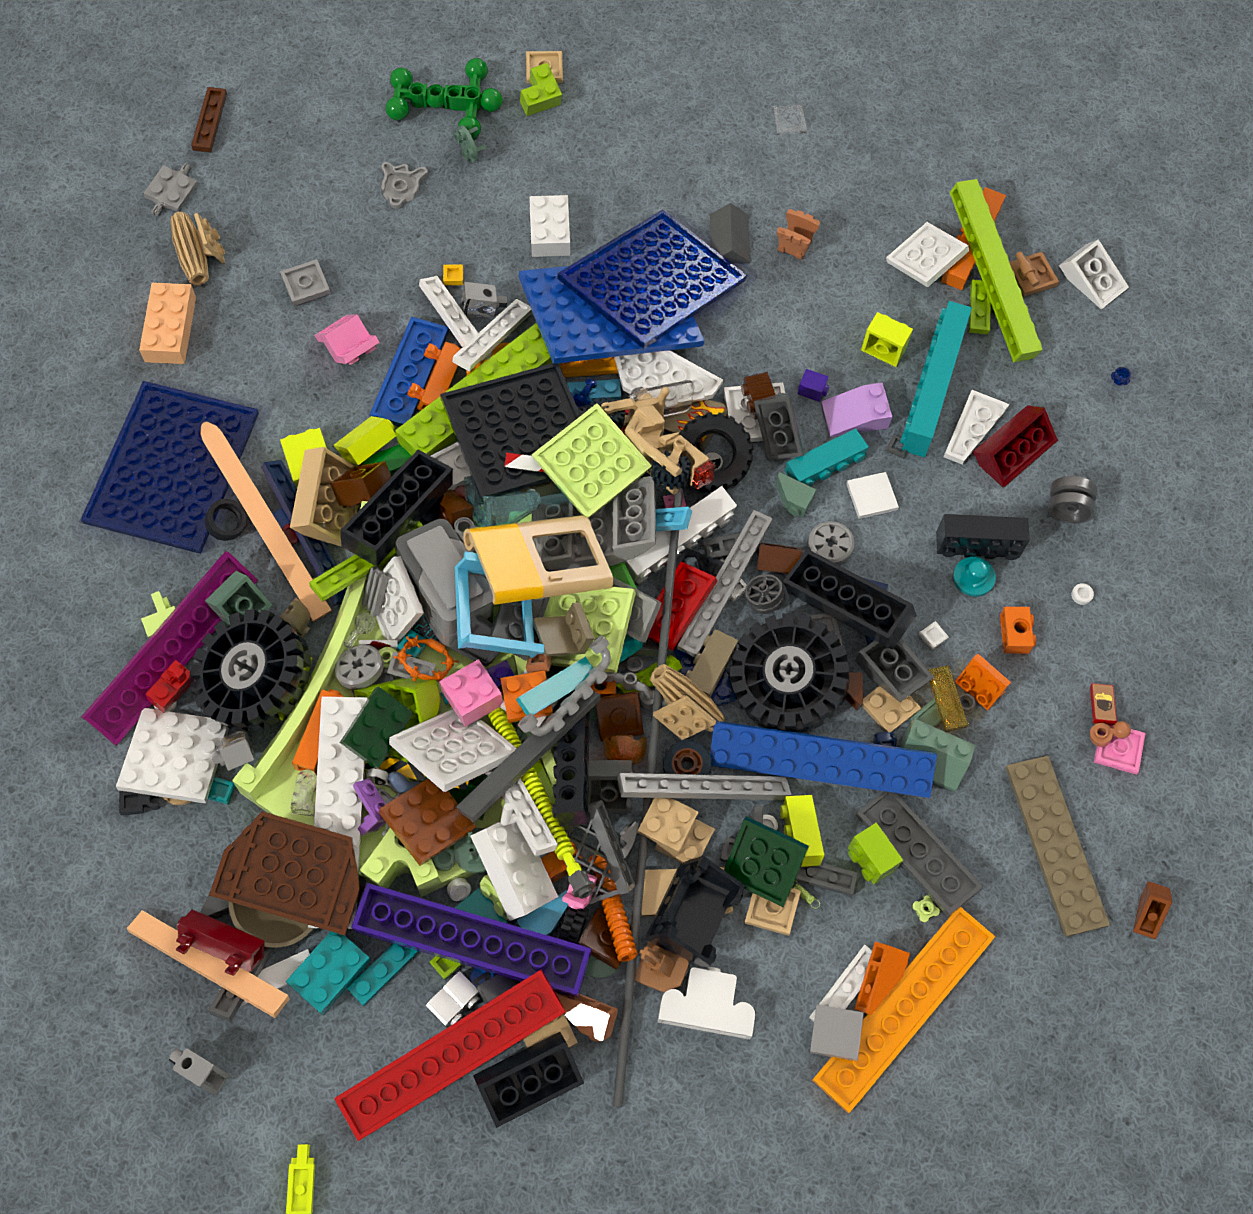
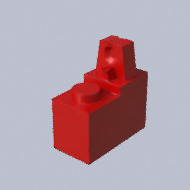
(169, 686)

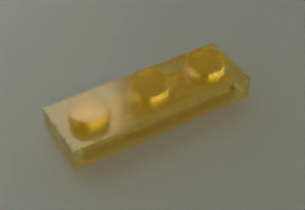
(947, 699)

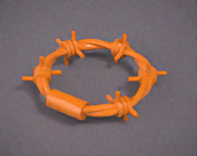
(402, 656)

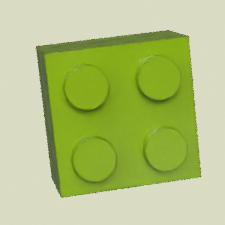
(874, 854)

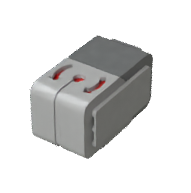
(430, 562)

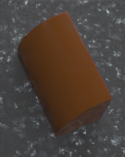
(777, 557)

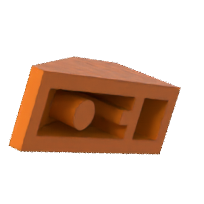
(882, 974)

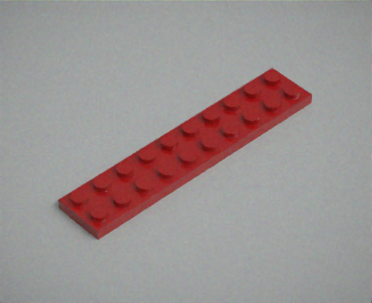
(449, 1055)

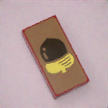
(1103, 704)

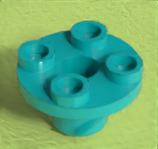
(974, 576)

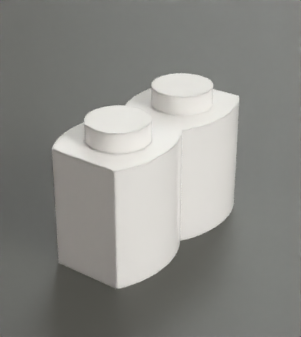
(453, 999)

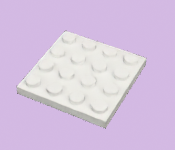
(451, 752)
(172, 756)

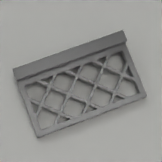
(611, 852)

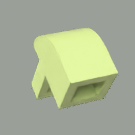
(164, 609)

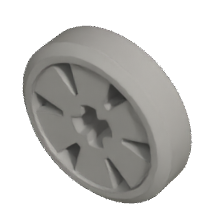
(834, 531)
(363, 676)

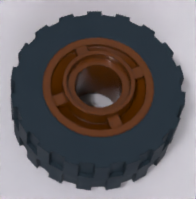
(687, 751)

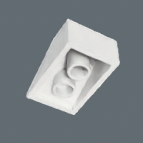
(1094, 274)

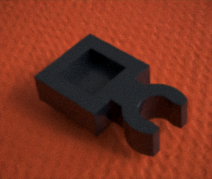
(134, 803)

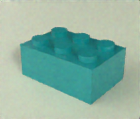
(328, 971)

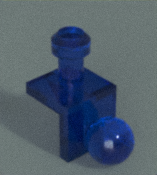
(581, 397)

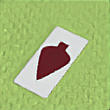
(379, 644)

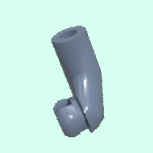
(400, 783)

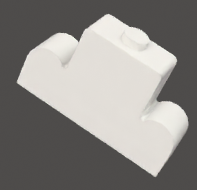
(708, 1005)

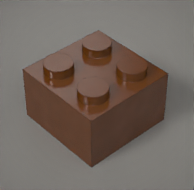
(360, 483)

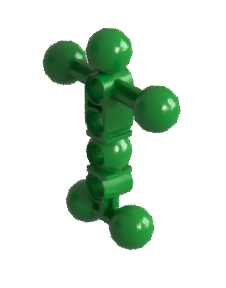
(453, 97)

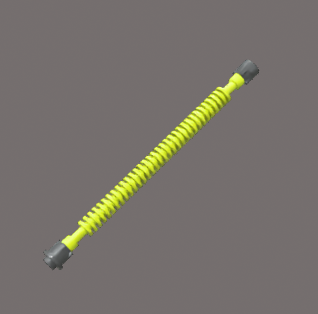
(578, 879)

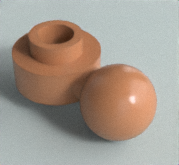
(1120, 730)

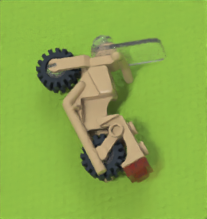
(671, 453)

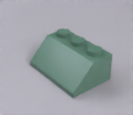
(952, 752)

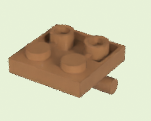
(1033, 273)

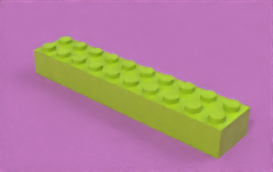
(431, 428)

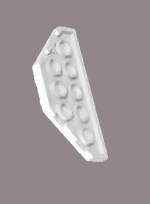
(665, 368)

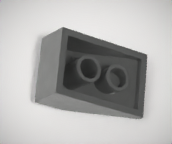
(894, 670)

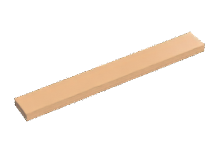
(241, 984)

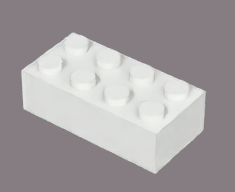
(513, 869)

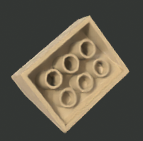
(315, 505)

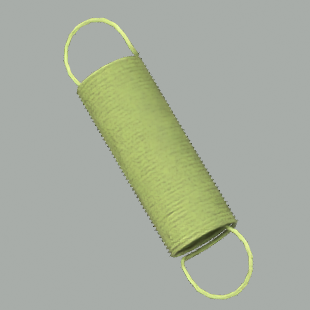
(805, 894)

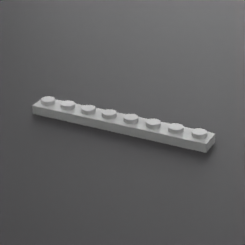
(727, 579)
(703, 786)

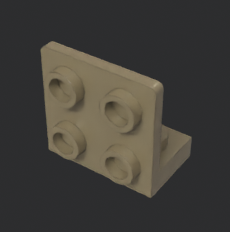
(565, 633)

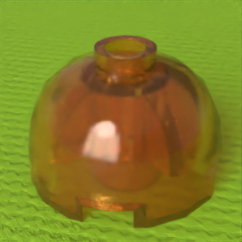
(625, 748)

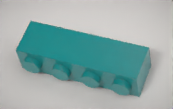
(828, 458)

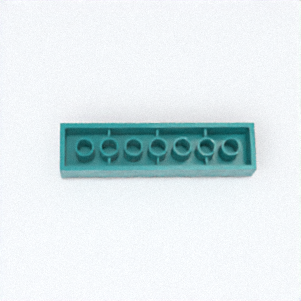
(935, 378)

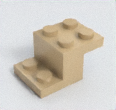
(675, 829)

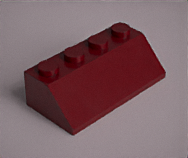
(1016, 444)

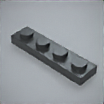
(226, 1003)

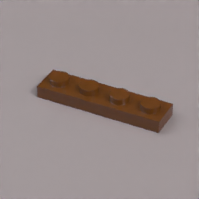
(209, 119)

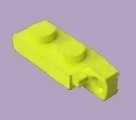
(301, 1182)

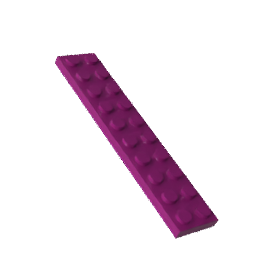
(175, 639)

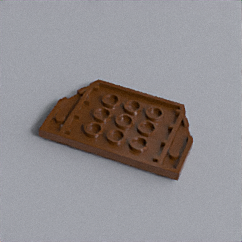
(291, 872)

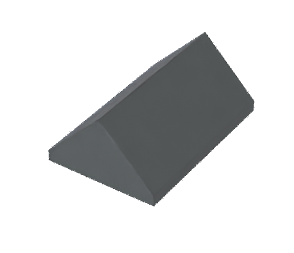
(730, 233)
(779, 427)

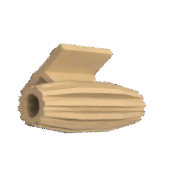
(194, 245)
(689, 706)

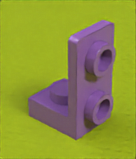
(373, 802)

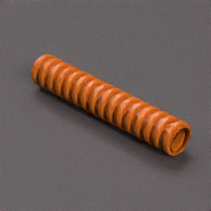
(616, 916)

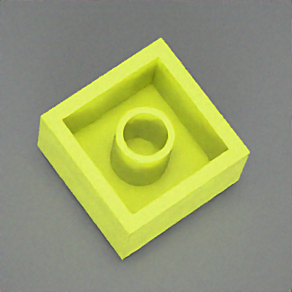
(886, 339)

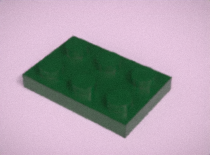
(375, 723)

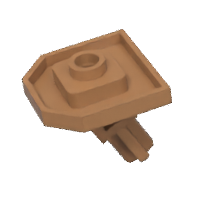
(660, 969)

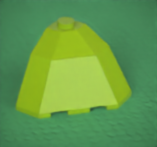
(418, 696)

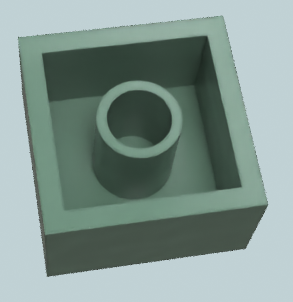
(235, 596)

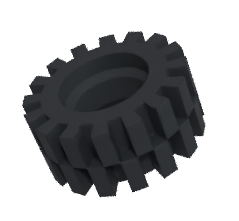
(573, 925)

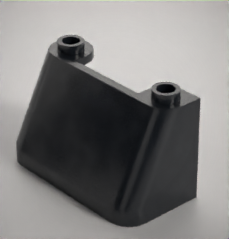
(694, 910)

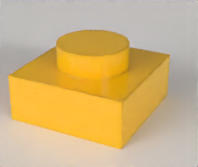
(453, 274)

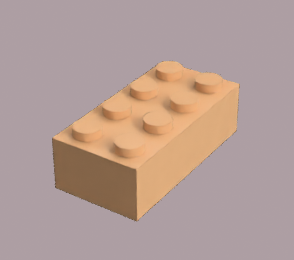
(167, 323)

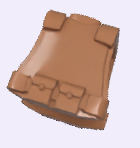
(798, 235)

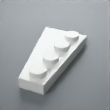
(975, 422)

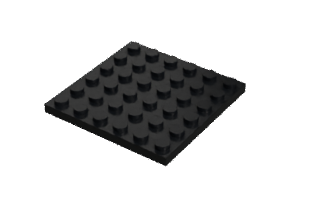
(509, 417)

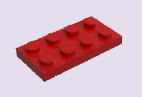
(689, 594)

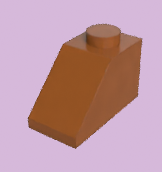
(1152, 909)

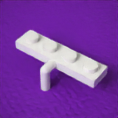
(523, 811)

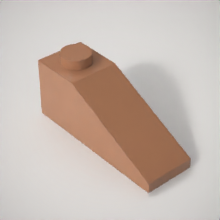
(589, 1016)

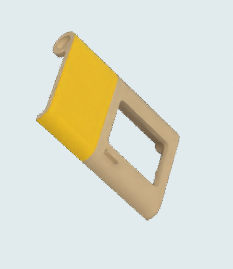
(515, 565)

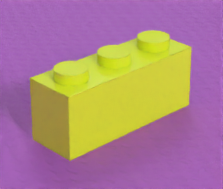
(803, 826)

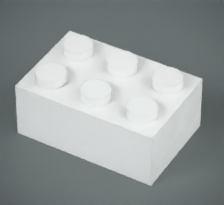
(549, 226)

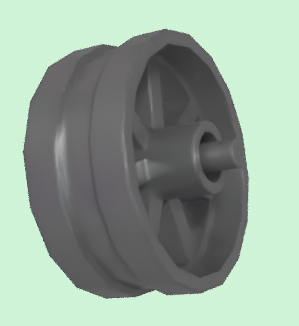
(764, 594)

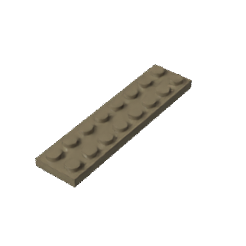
(1057, 846)

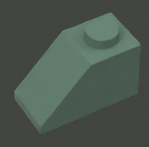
(794, 494)

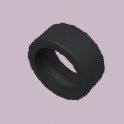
(233, 506)

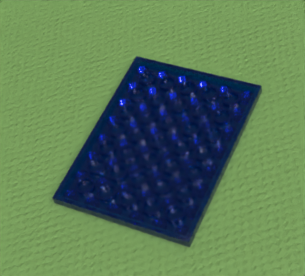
(652, 278)
(161, 470)

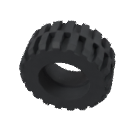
(735, 435)

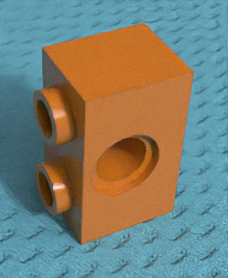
(1012, 640)

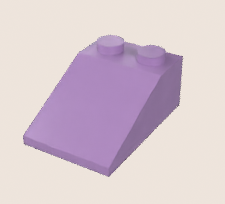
(859, 408)

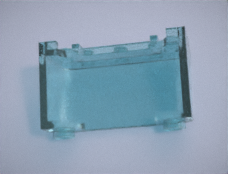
(500, 509)

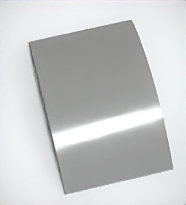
(621, 527)

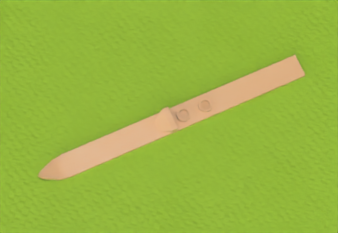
(263, 520)

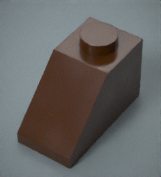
(454, 507)

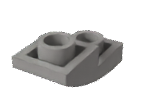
(628, 839)

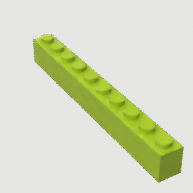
(995, 270)

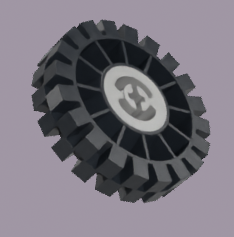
(237, 695)
(789, 703)

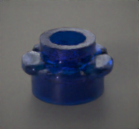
(1121, 371)

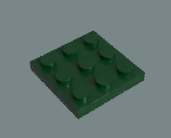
(765, 861)

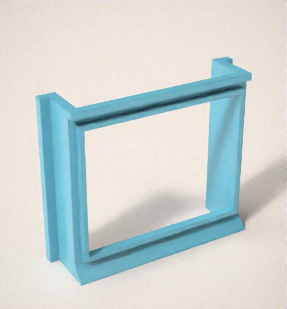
(472, 564)

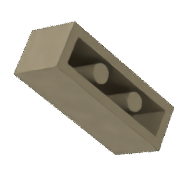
(712, 661)

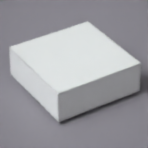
(933, 635)

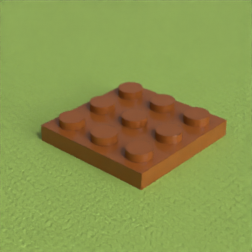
(426, 820)

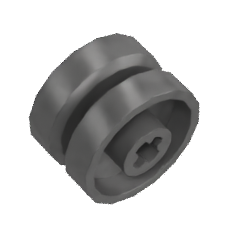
(1072, 499)

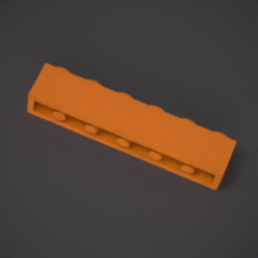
(958, 274)

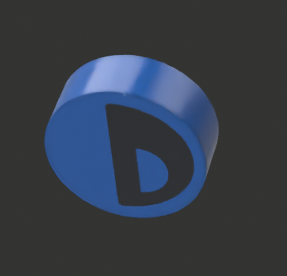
(479, 976)

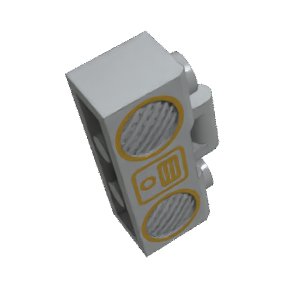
(234, 751)

